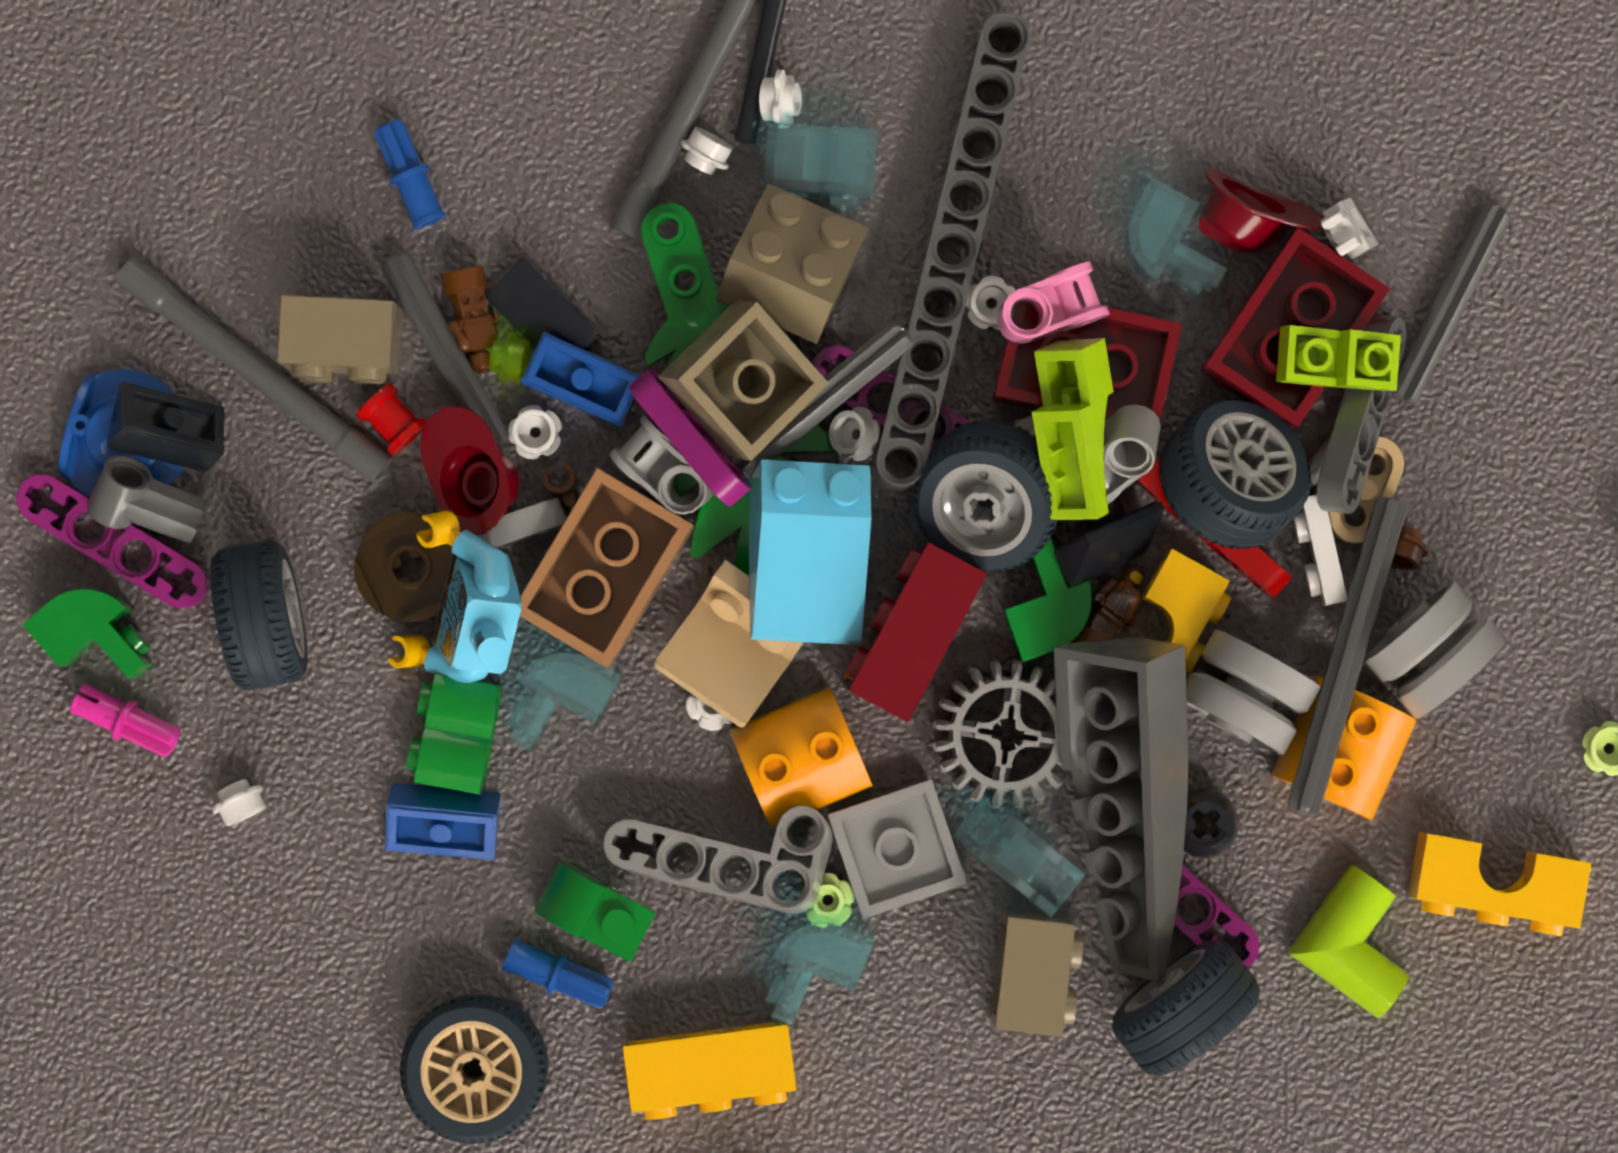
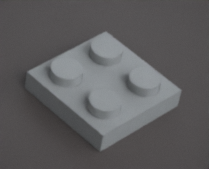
(897, 848)

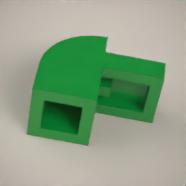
(85, 617)
(1052, 618)
(594, 911)

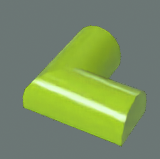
(1336, 945)

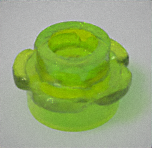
(510, 358)

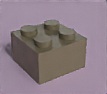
(793, 262)
(341, 338)
(743, 379)
(1034, 974)

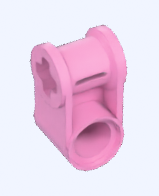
(1062, 303)

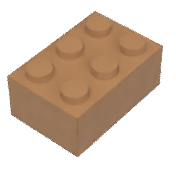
(603, 568)

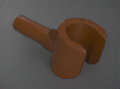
(566, 493)

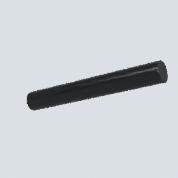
(760, 68)

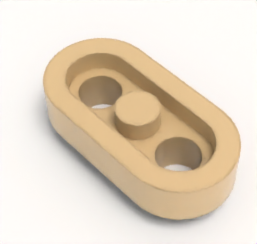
(1375, 486)

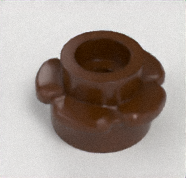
(1409, 550)

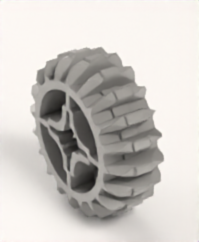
(1000, 777)

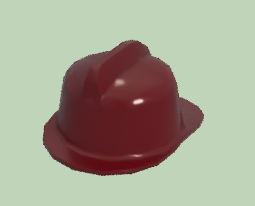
(1249, 217)
(468, 469)

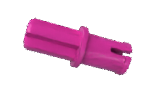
(125, 720)

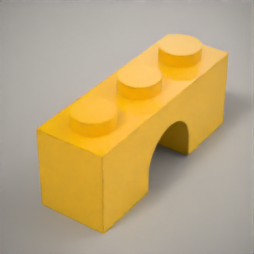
(1188, 598)
(1547, 893)

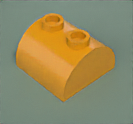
(801, 756)
(1365, 757)

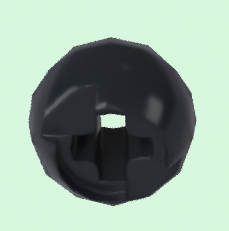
(1225, 821)

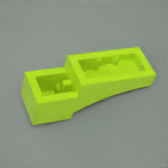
(1071, 425)

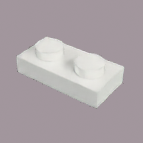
(1324, 574)

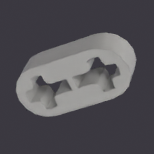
(526, 524)

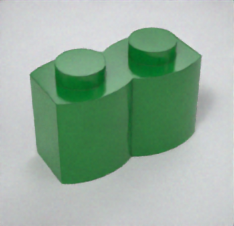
(456, 734)

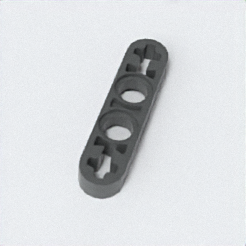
(1356, 434)

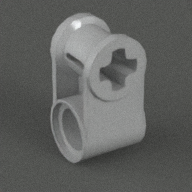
(1129, 447)
(658, 467)

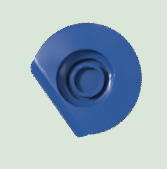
(87, 428)

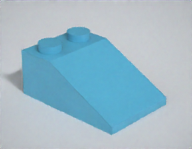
(808, 551)

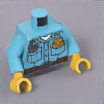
(476, 608)

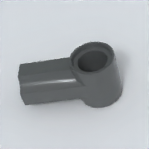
(130, 495)

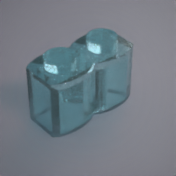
(823, 162)

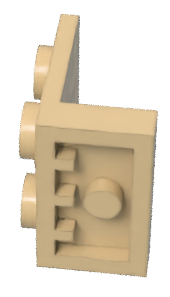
(715, 654)

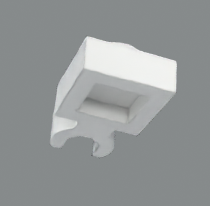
(1347, 229)

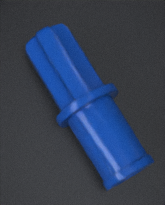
(409, 174)
(558, 974)

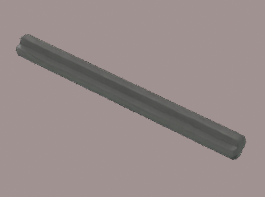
(1347, 656)

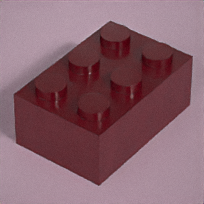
(1300, 287)
(1138, 354)
(914, 630)

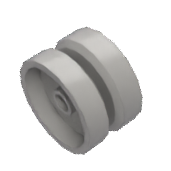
(1440, 656)
(1251, 688)

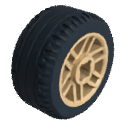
(438, 1080)

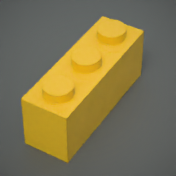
(710, 1069)

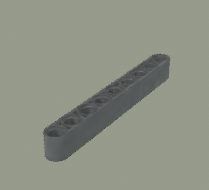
(962, 227)

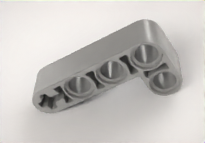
(716, 856)

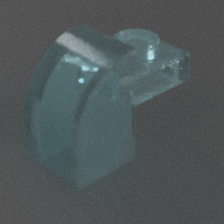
(1154, 239)
(564, 680)
(1018, 856)
(817, 949)

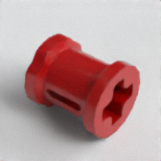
(391, 419)

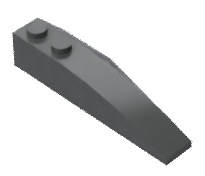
(1128, 760)

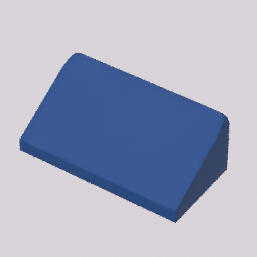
(581, 380)
(442, 821)

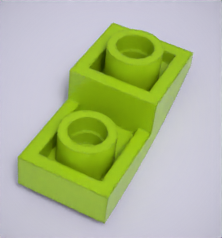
(1338, 358)

